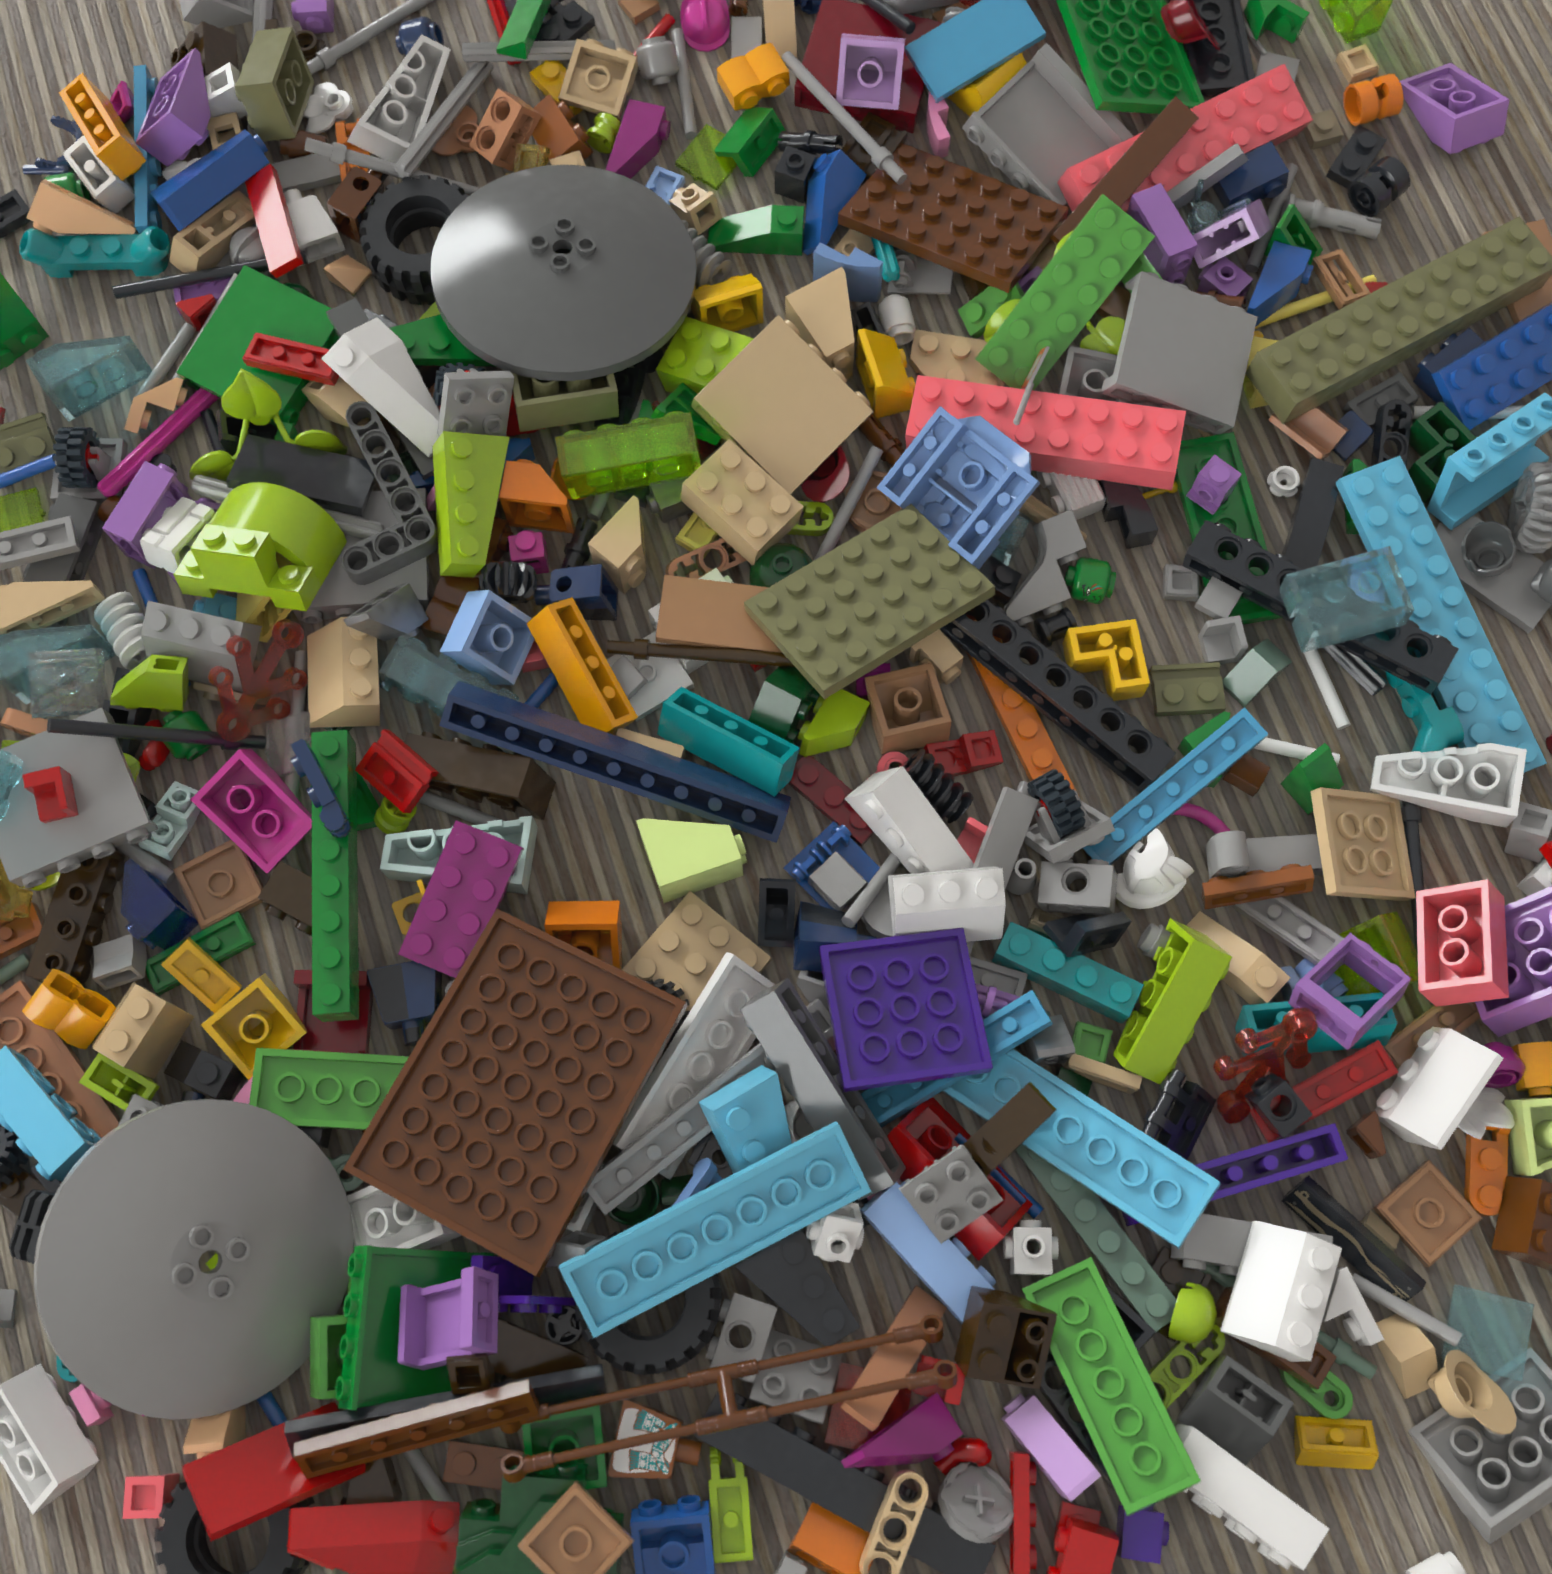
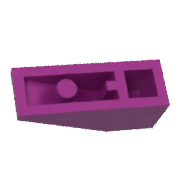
(638, 137)
(911, 1438)

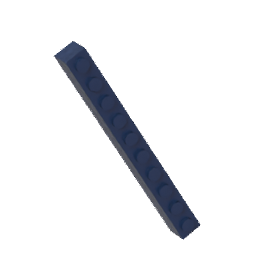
(614, 761)

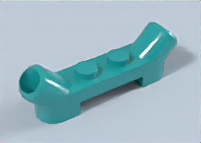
(62, 255)
(1434, 727)

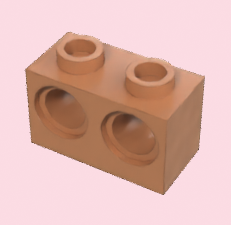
(502, 127)

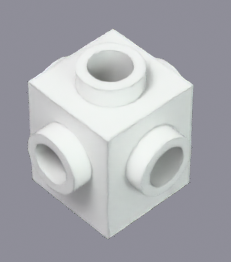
(837, 1234)
(1045, 1249)

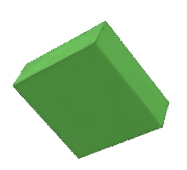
(1091, 1041)

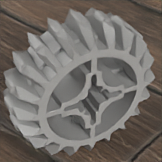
(1532, 509)

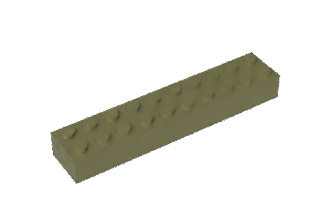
(1400, 320)

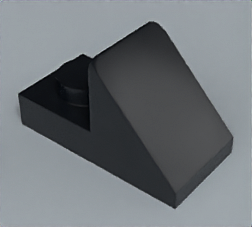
(776, 912)

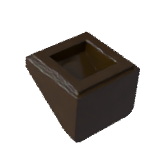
(470, 1373)

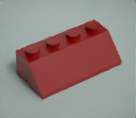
(930, 1135)

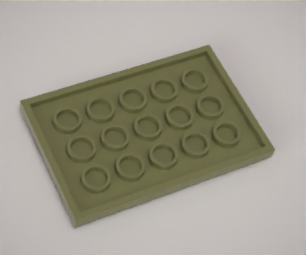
(868, 600)

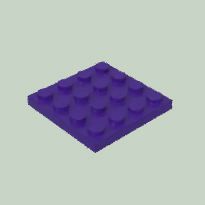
(904, 1009)

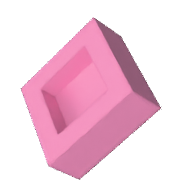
(90, 1406)

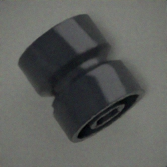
(1379, 186)

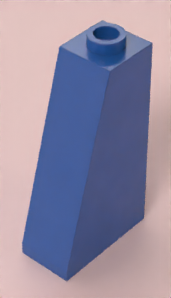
(210, 178)

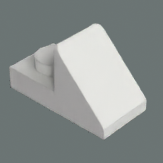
(1347, 1300)

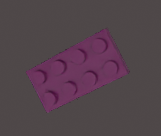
(460, 898)

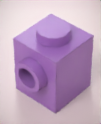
(314, 15)
(1225, 278)

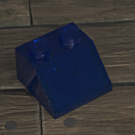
(152, 909)

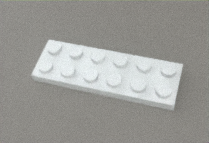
(700, 1051)

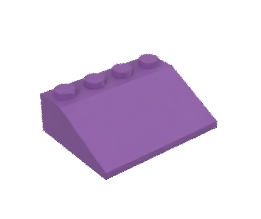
(1528, 966)

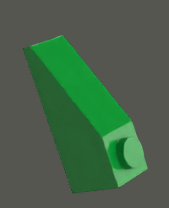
(760, 231)

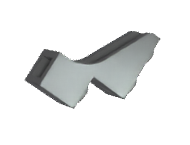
(1045, 587)

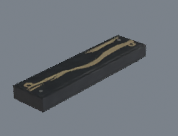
(1357, 1242)

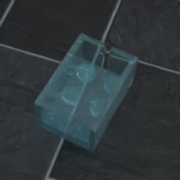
(1346, 599)

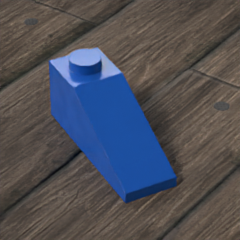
(829, 190)
(1280, 279)

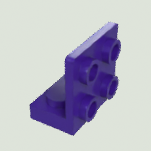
(516, 1288)

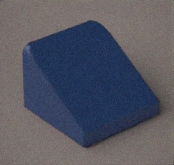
(1357, 436)

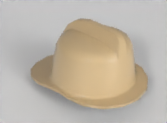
(1470, 1393)

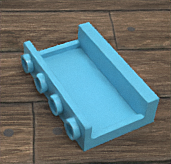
(1491, 464)

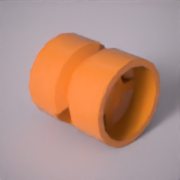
(1373, 99)

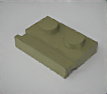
(25, 441)
(1187, 689)

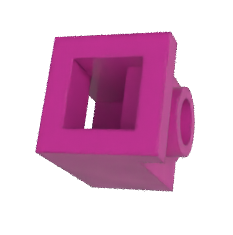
(529, 547)

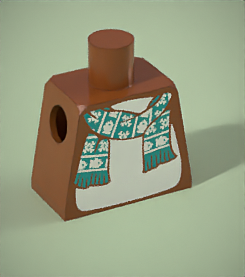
(653, 1459)

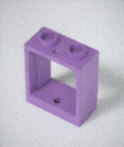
(1173, 243)
(142, 507)
(1330, 1013)

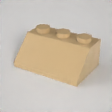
(342, 677)

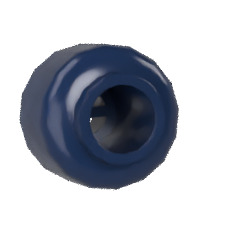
(411, 31)

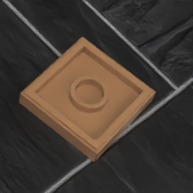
(220, 883)
(1427, 1213)
(575, 1536)

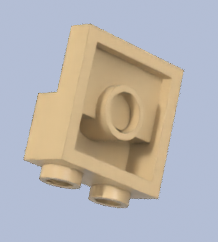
(599, 78)

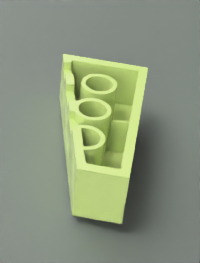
(1531, 1135)

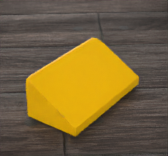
(1335, 1442)

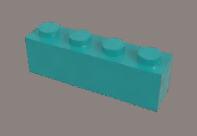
(728, 741)
(1071, 977)
(1270, 1014)

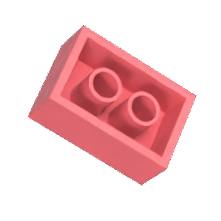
(1462, 944)

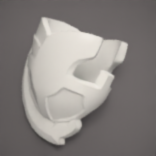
(1152, 875)

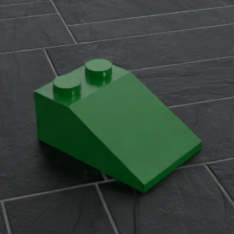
(18, 326)

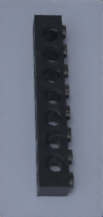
(1264, 591)
(1058, 702)

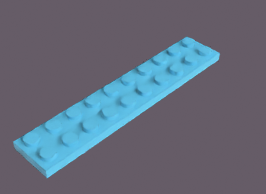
(1393, 515)

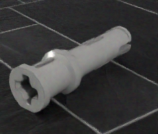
(1317, 214)

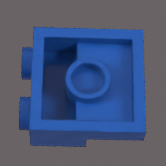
(673, 1537)

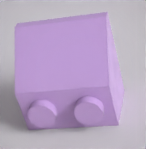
(870, 71)

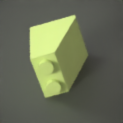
(691, 855)

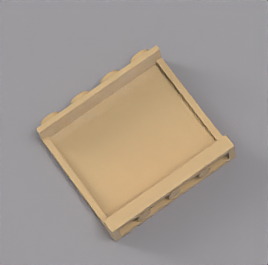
(782, 404)

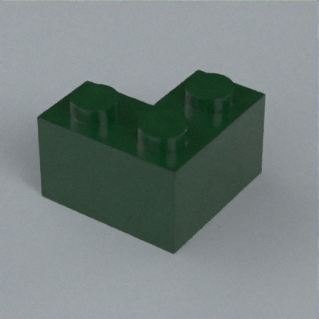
(1435, 438)
(783, 702)

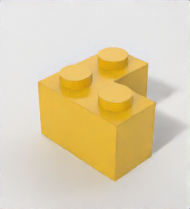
(1115, 651)

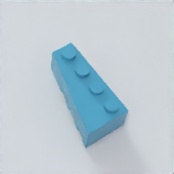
(748, 1118)
(40, 1120)

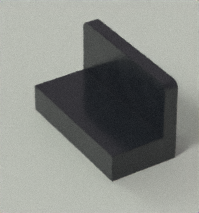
(1087, 932)

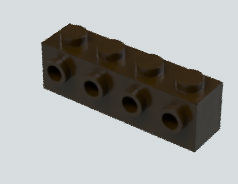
(76, 918)

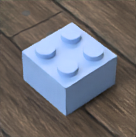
(489, 637)

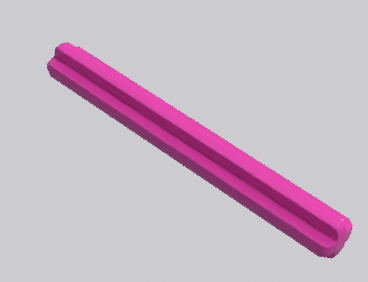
(156, 442)

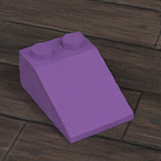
(1455, 107)
(177, 112)

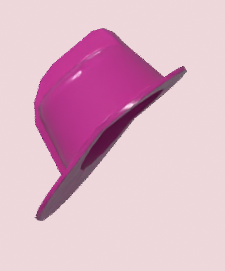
(705, 23)

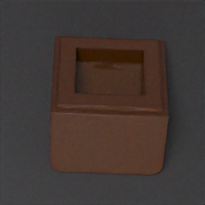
(1247, 774)
(1368, 1135)

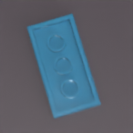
(973, 44)

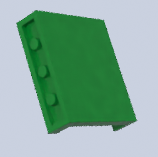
(263, 307)
(373, 1316)

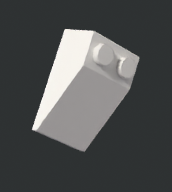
(390, 1223)

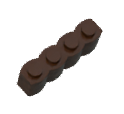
(452, 590)

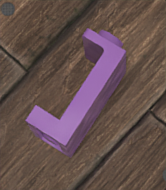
(449, 1319)

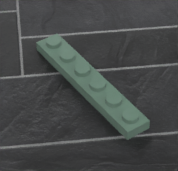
(1104, 1240)

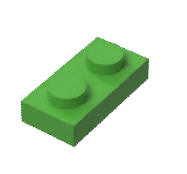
(980, 309)

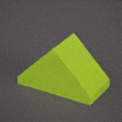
(117, 1082)

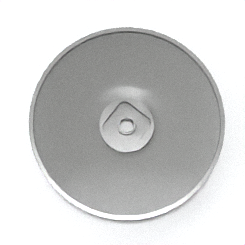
(126, 1243)

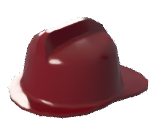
(1185, 23)
(829, 478)

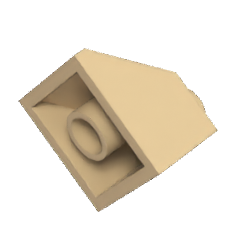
(622, 547)

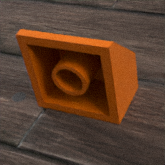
(533, 498)
(589, 927)

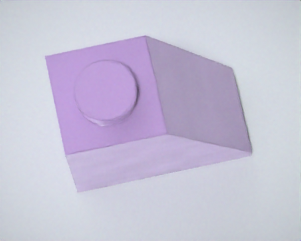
(1231, 233)
(1049, 1446)

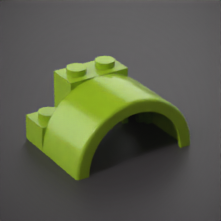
(242, 541)

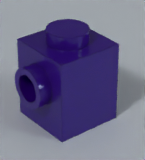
(1141, 1534)

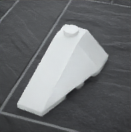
(383, 373)
(1462, 782)

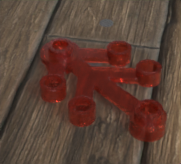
(256, 684)
(1296, 1028)

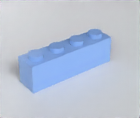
(938, 1265)

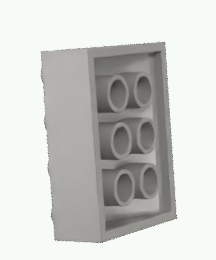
(1494, 1475)

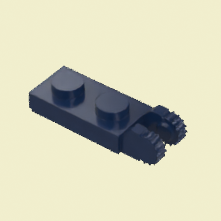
(321, 792)

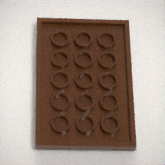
(955, 218)

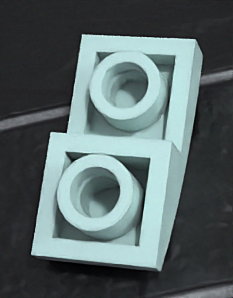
(174, 821)

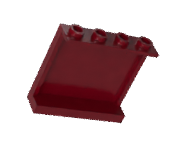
(824, 51)

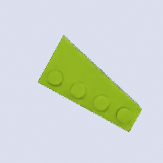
(466, 497)
(1171, 1002)

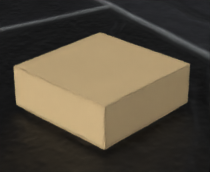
(1357, 64)

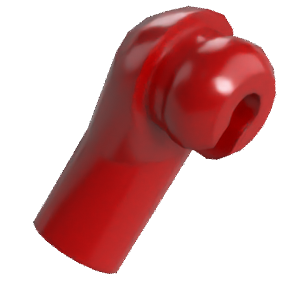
(154, 752)
(965, 1450)

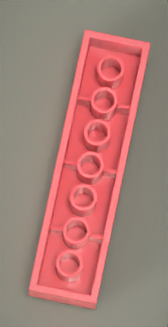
(1248, 115)
(1065, 431)

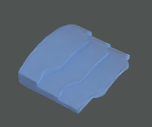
(963, 481)

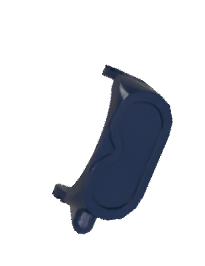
(47, 167)

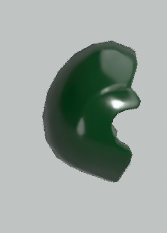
(637, 1206)

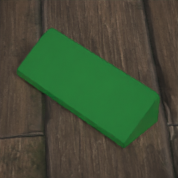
(522, 28)

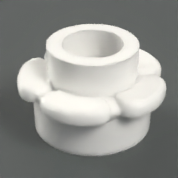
(1285, 474)

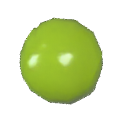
(1193, 1314)

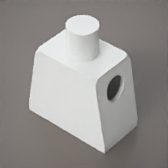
(312, 226)

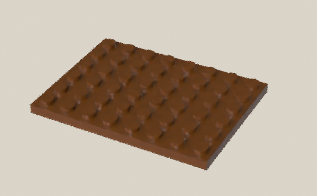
(516, 1091)

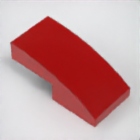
(968, 753)

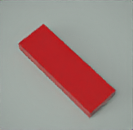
(289, 358)

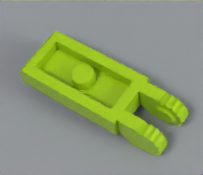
(730, 1512)

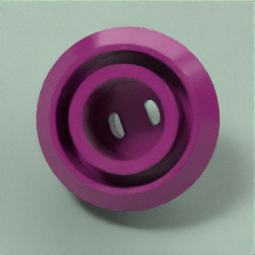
(1509, 1070)

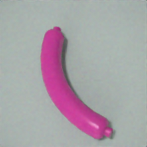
(1203, 816)

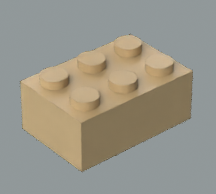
(741, 502)

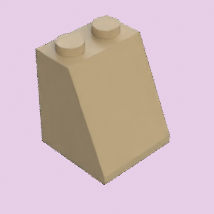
(825, 319)
(142, 1031)

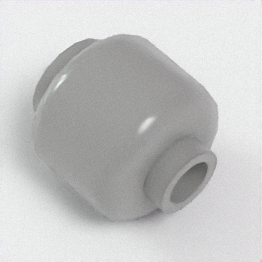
(657, 60)

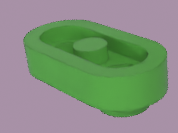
(1315, 1398)

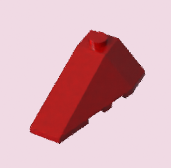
(378, 1536)

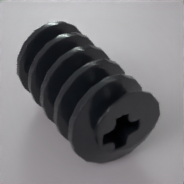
(938, 786)

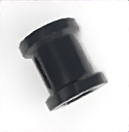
(1054, 627)

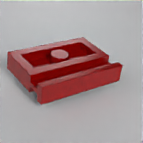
(396, 771)

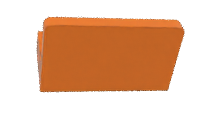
(829, 1542)

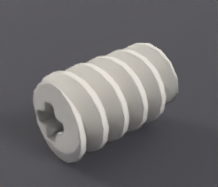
(123, 627)

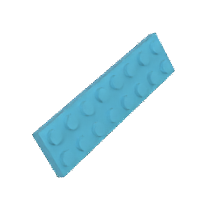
(1097, 1148)
(714, 1229)

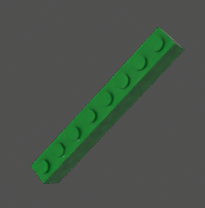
(335, 888)

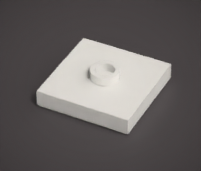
(663, 678)

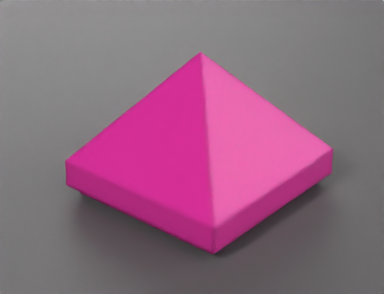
(123, 101)

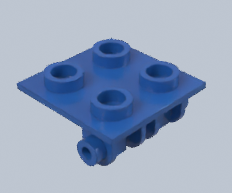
(832, 839)

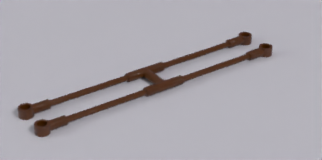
(730, 1416)

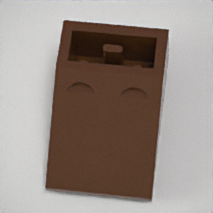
(1525, 1222)

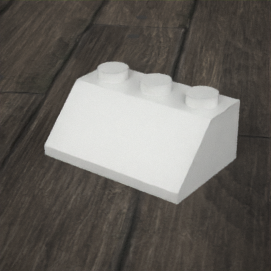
(949, 901)
(1436, 1087)
(1281, 1291)
(41, 1439)

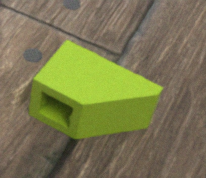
(155, 683)
(835, 723)

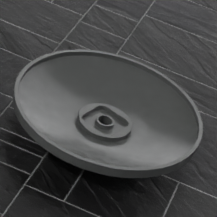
(561, 312)

